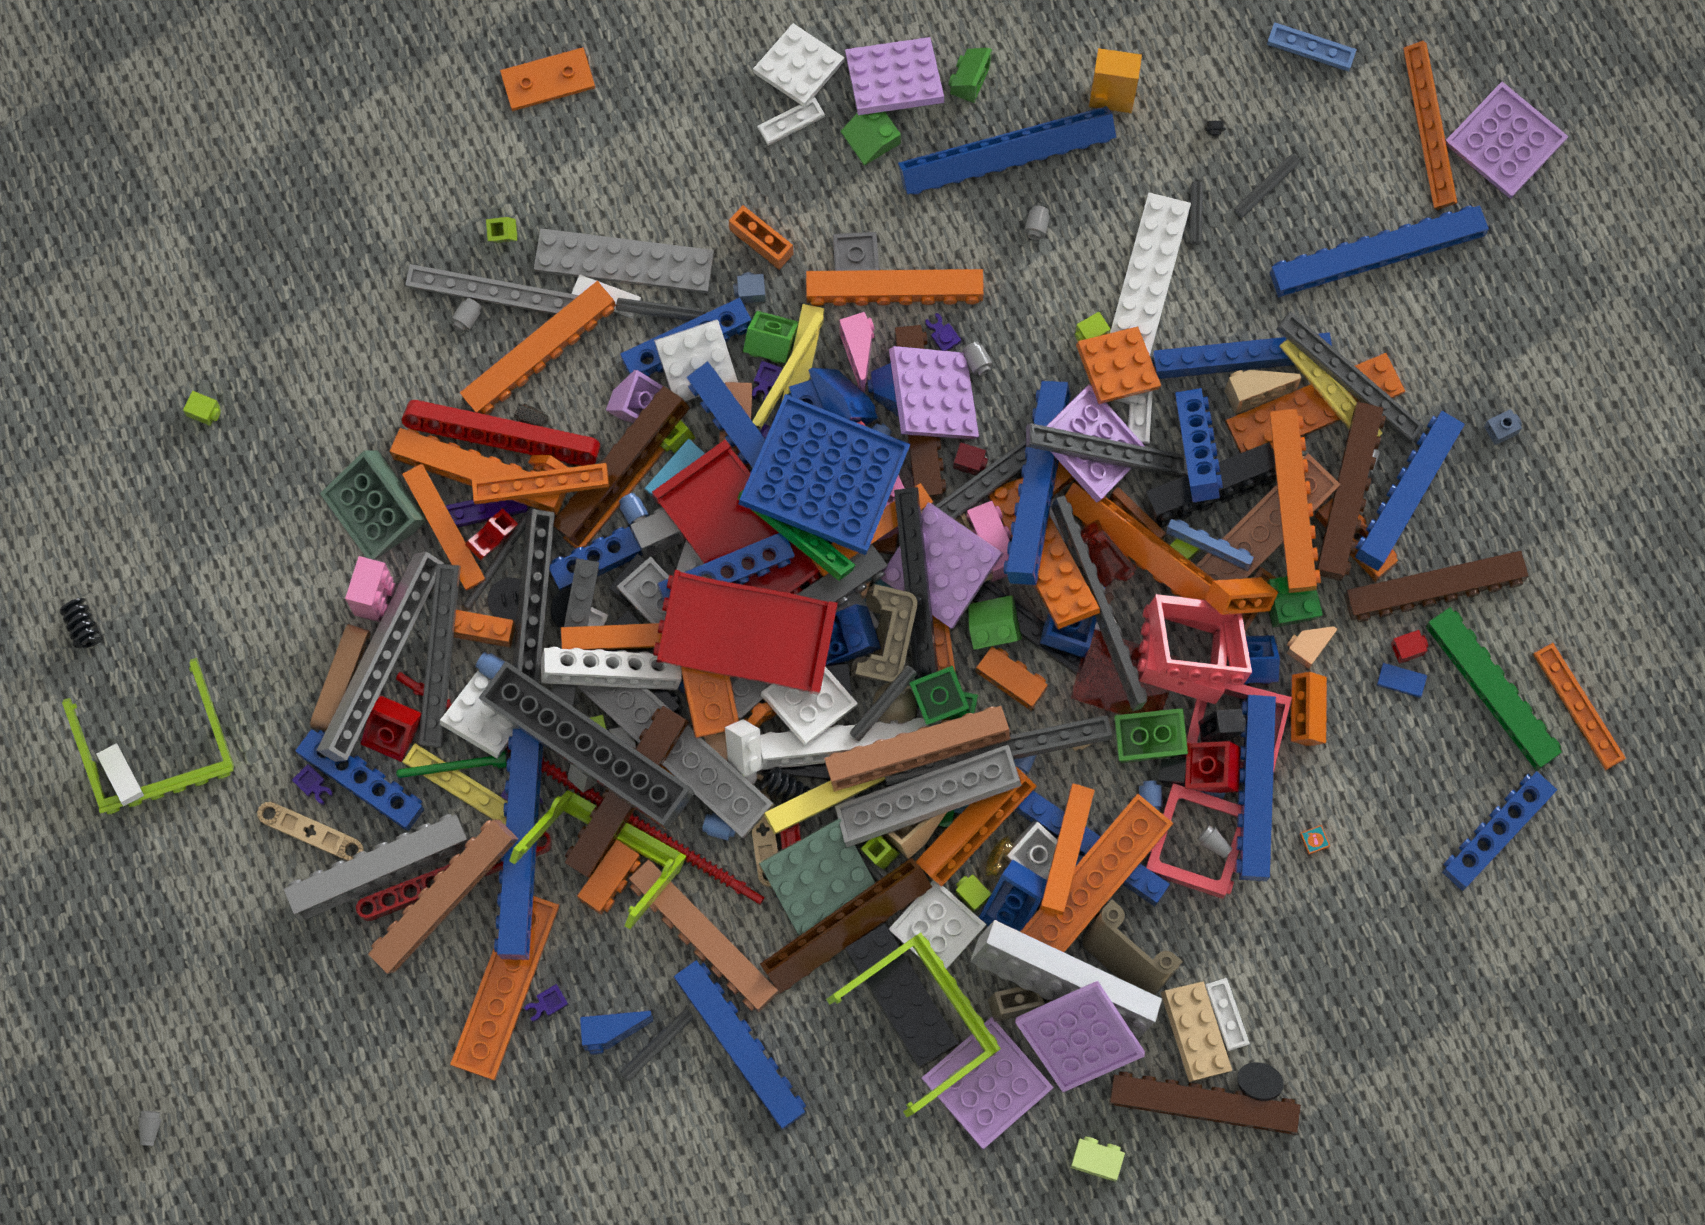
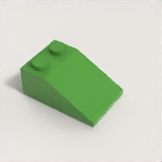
(1151, 735)

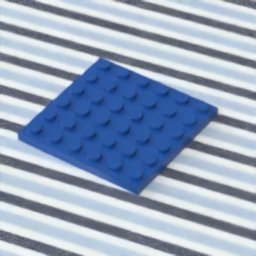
(824, 474)

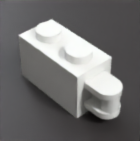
(744, 749)

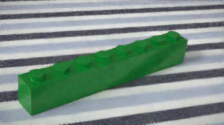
(1493, 688)

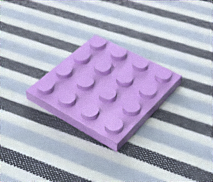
(894, 76)
(1506, 140)
(933, 393)
(1098, 420)
(955, 562)
(1080, 1036)
(994, 1091)

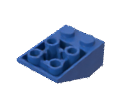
(852, 635)

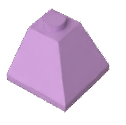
(632, 396)

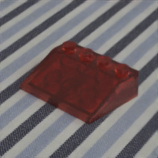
(1100, 685)

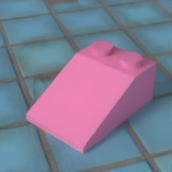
(857, 337)

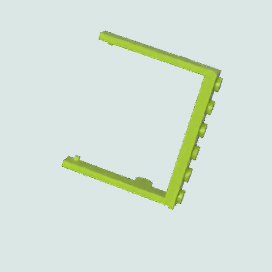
(157, 789)
(629, 836)
(956, 997)

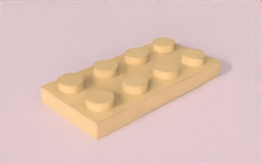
(1196, 1031)

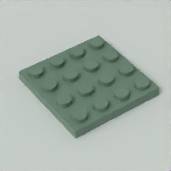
(816, 876)

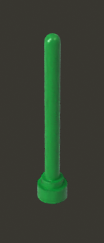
(455, 765)

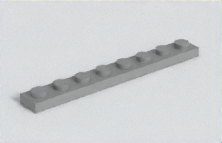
(487, 290)

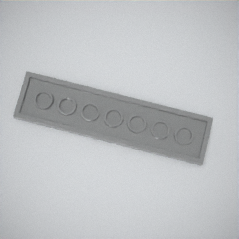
(624, 260)
(642, 592)
(928, 795)

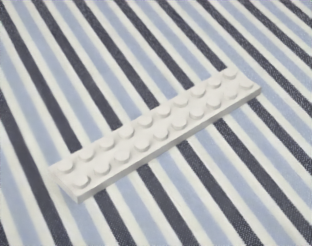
(1151, 269)

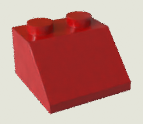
(390, 728)
(1213, 767)

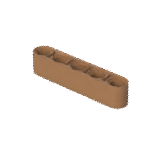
(340, 675)

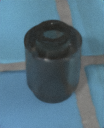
(531, 415)

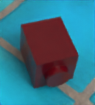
(970, 459)

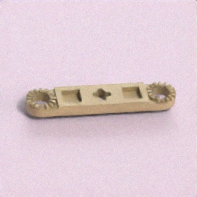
(296, 824)
(763, 845)

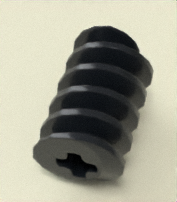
(78, 624)
(782, 785)

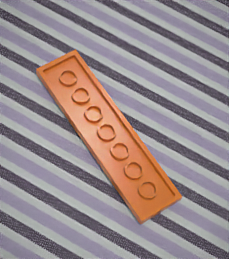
(1254, 426)
(1059, 578)
(1101, 873)
(501, 1000)

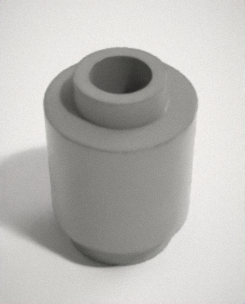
(1037, 222)
(466, 315)
(977, 359)

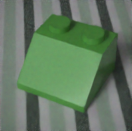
(971, 73)
(871, 135)
(770, 337)
(993, 622)

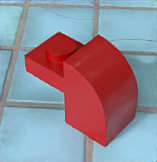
(492, 534)

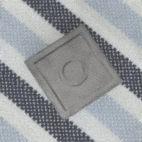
(855, 251)

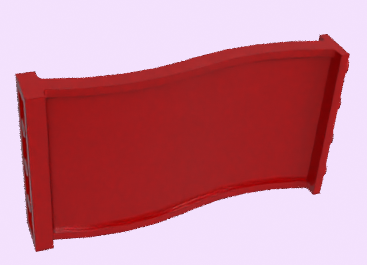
(708, 515)
(745, 632)

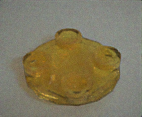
(993, 861)

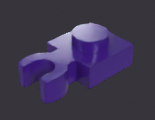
(944, 336)
(765, 378)
(310, 782)
(550, 1002)

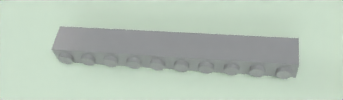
(379, 657)

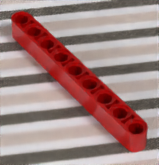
(500, 432)
(420, 883)

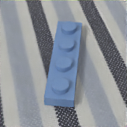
(1311, 46)
(1203, 541)

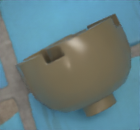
(902, 709)

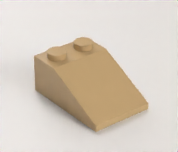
(1258, 387)
(913, 837)

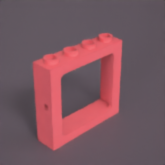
(1199, 610)
(1197, 689)
(1242, 691)
(1185, 878)

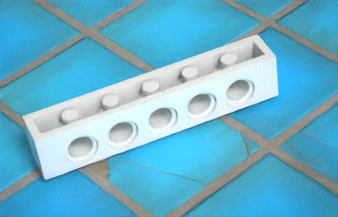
(601, 675)

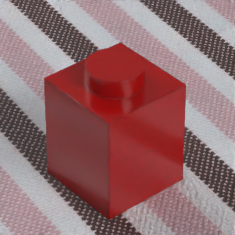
(1409, 646)

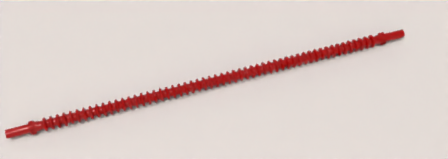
(739, 886)

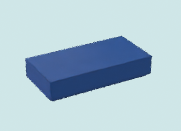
(1401, 680)

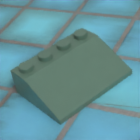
(373, 505)

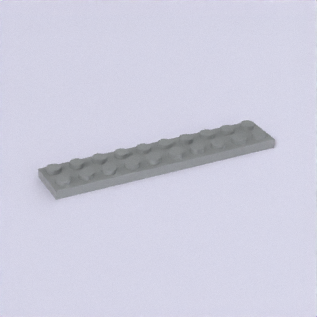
(690, 760)

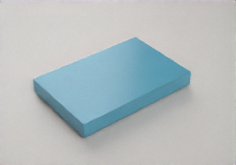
(681, 459)

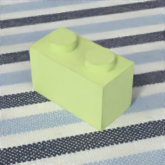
(1098, 1159)

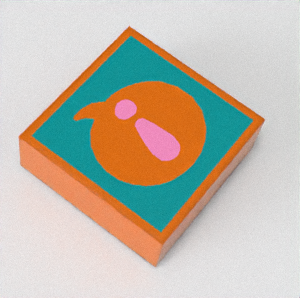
(1314, 839)

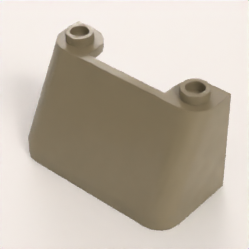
(893, 633)
(1123, 956)

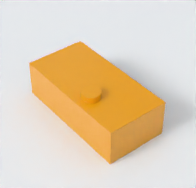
(1115, 80)

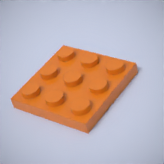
(1118, 365)

